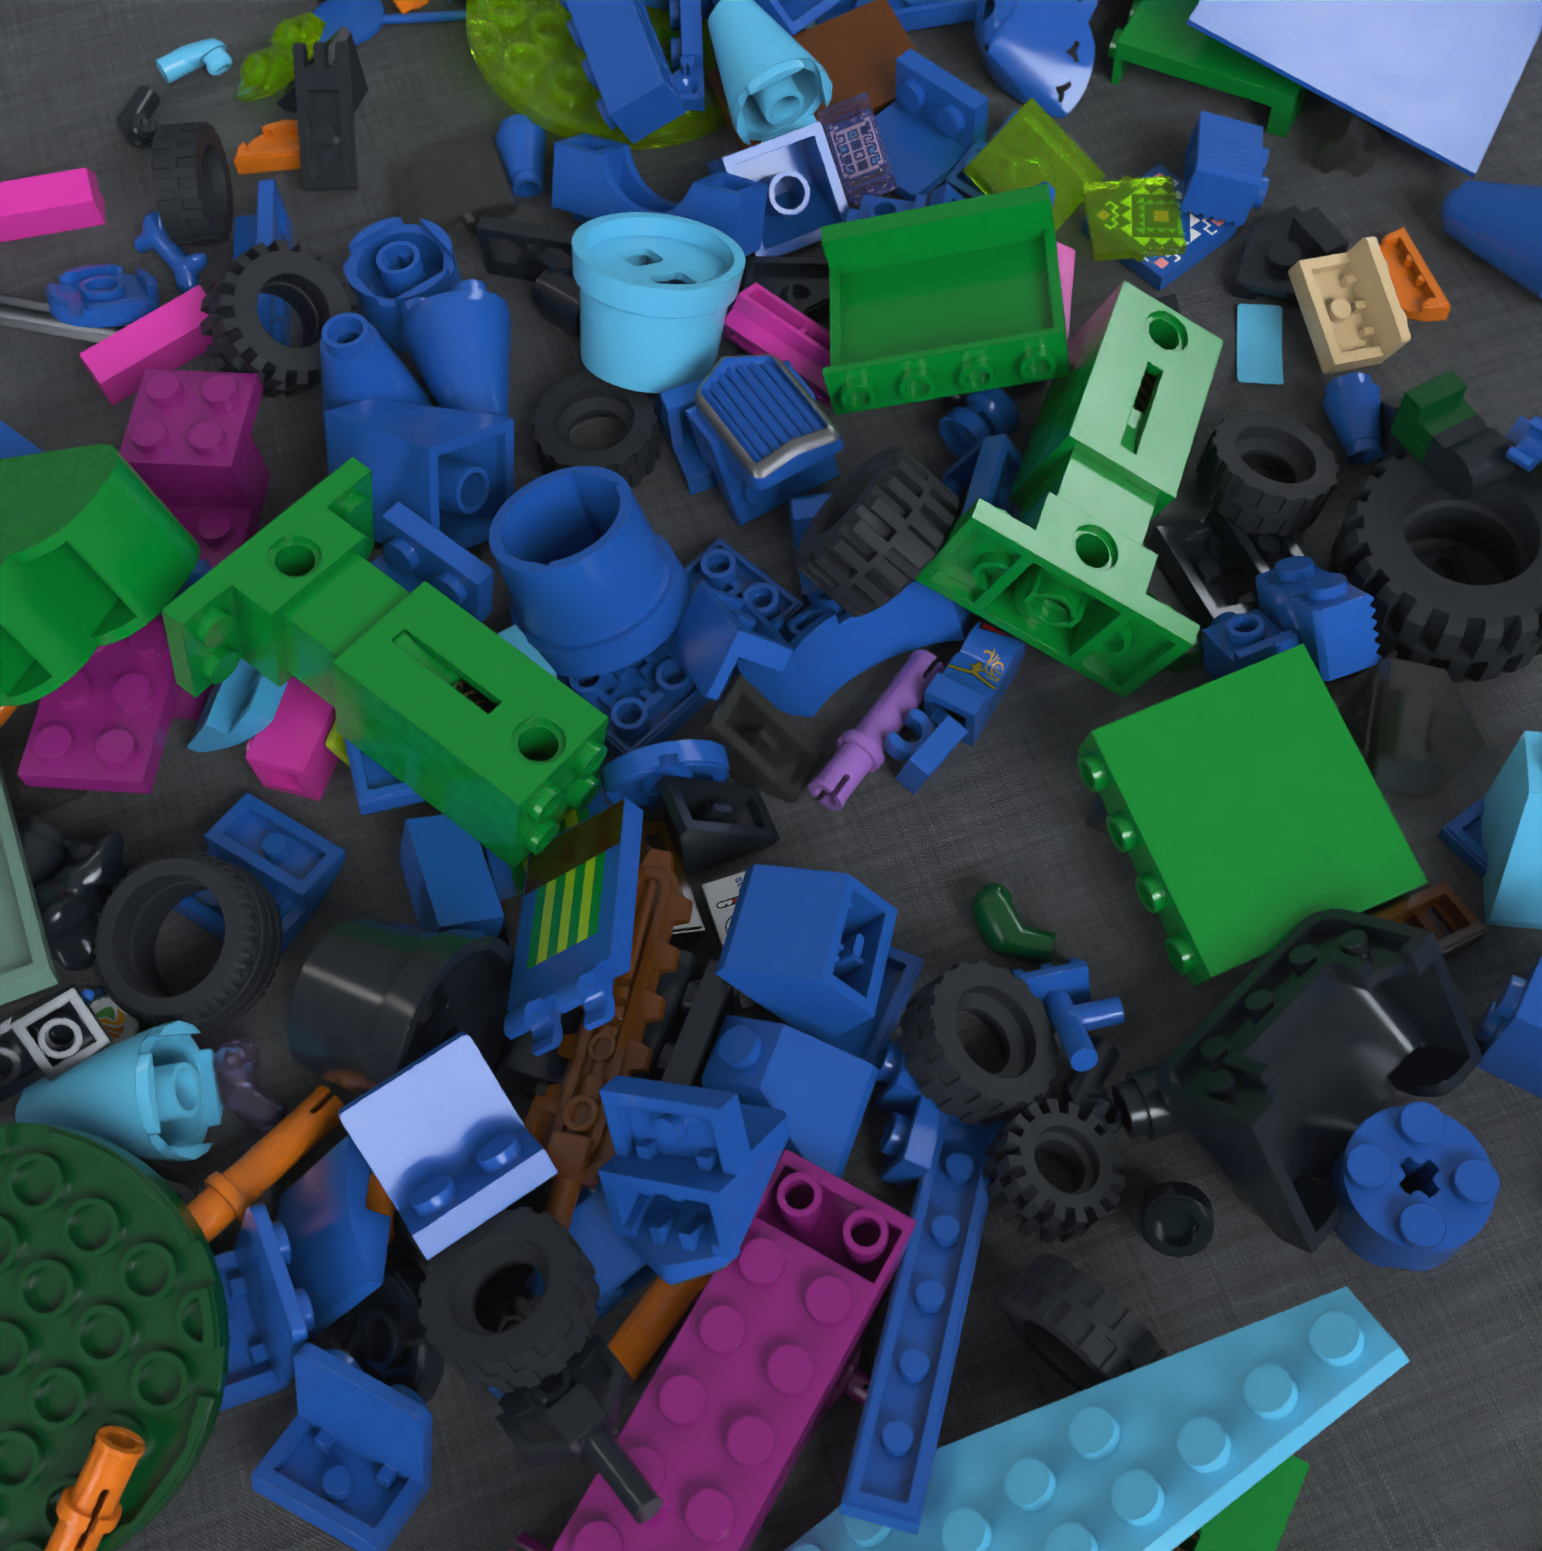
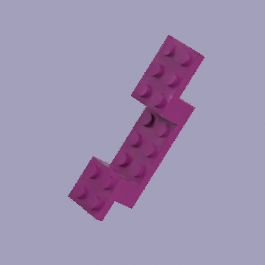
(199, 458)

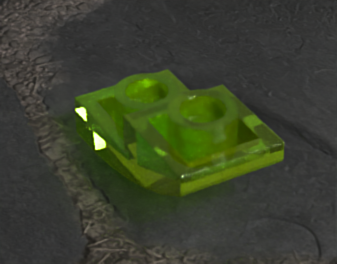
(273, 67)

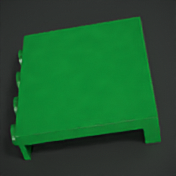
(1165, 43)
(944, 301)
(1246, 813)

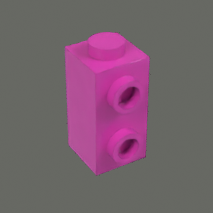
(292, 748)

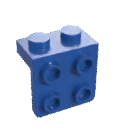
(264, 1310)
(352, 1454)

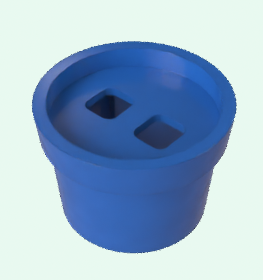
(587, 571)

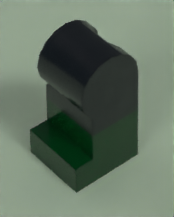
(1451, 437)

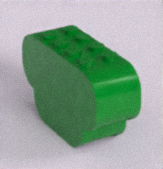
(80, 563)

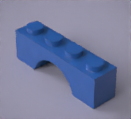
(600, 179)

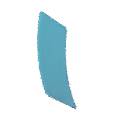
(1259, 344)

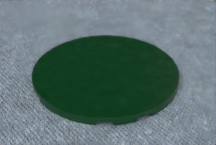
(101, 1324)

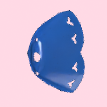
(1030, 49)

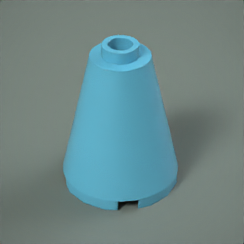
(764, 72)
(142, 1094)

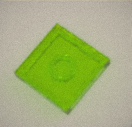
(1034, 151)

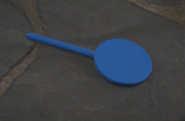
(367, 17)

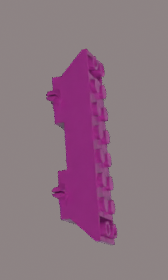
(752, 1369)

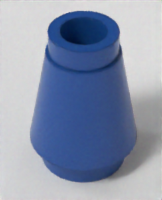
(523, 154)
(1355, 416)

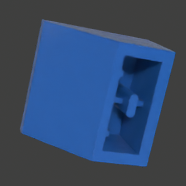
(808, 947)

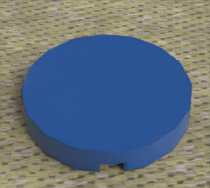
(102, 296)
(638, 771)

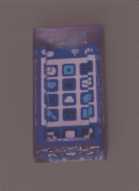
(857, 148)

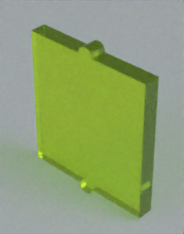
(1133, 218)

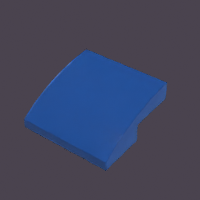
(277, 850)
(332, 1236)

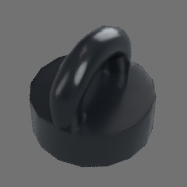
(1176, 1219)

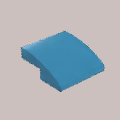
(236, 710)

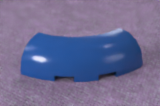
(837, 647)

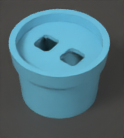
(653, 297)

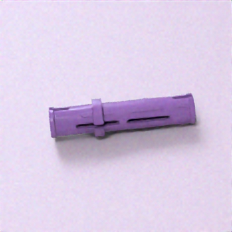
(862, 748)

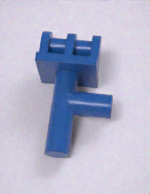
(1069, 1006)

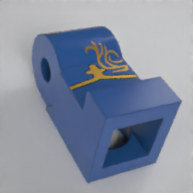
(975, 679)

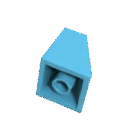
(1514, 838)

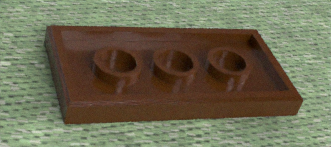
(856, 53)

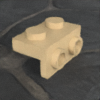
(1350, 307)

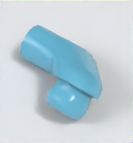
(194, 56)

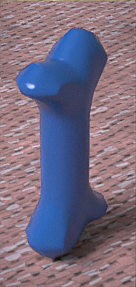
(185, 267)

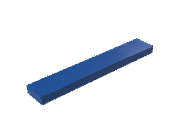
(921, 1333)

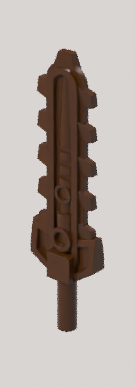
(571, 1114)

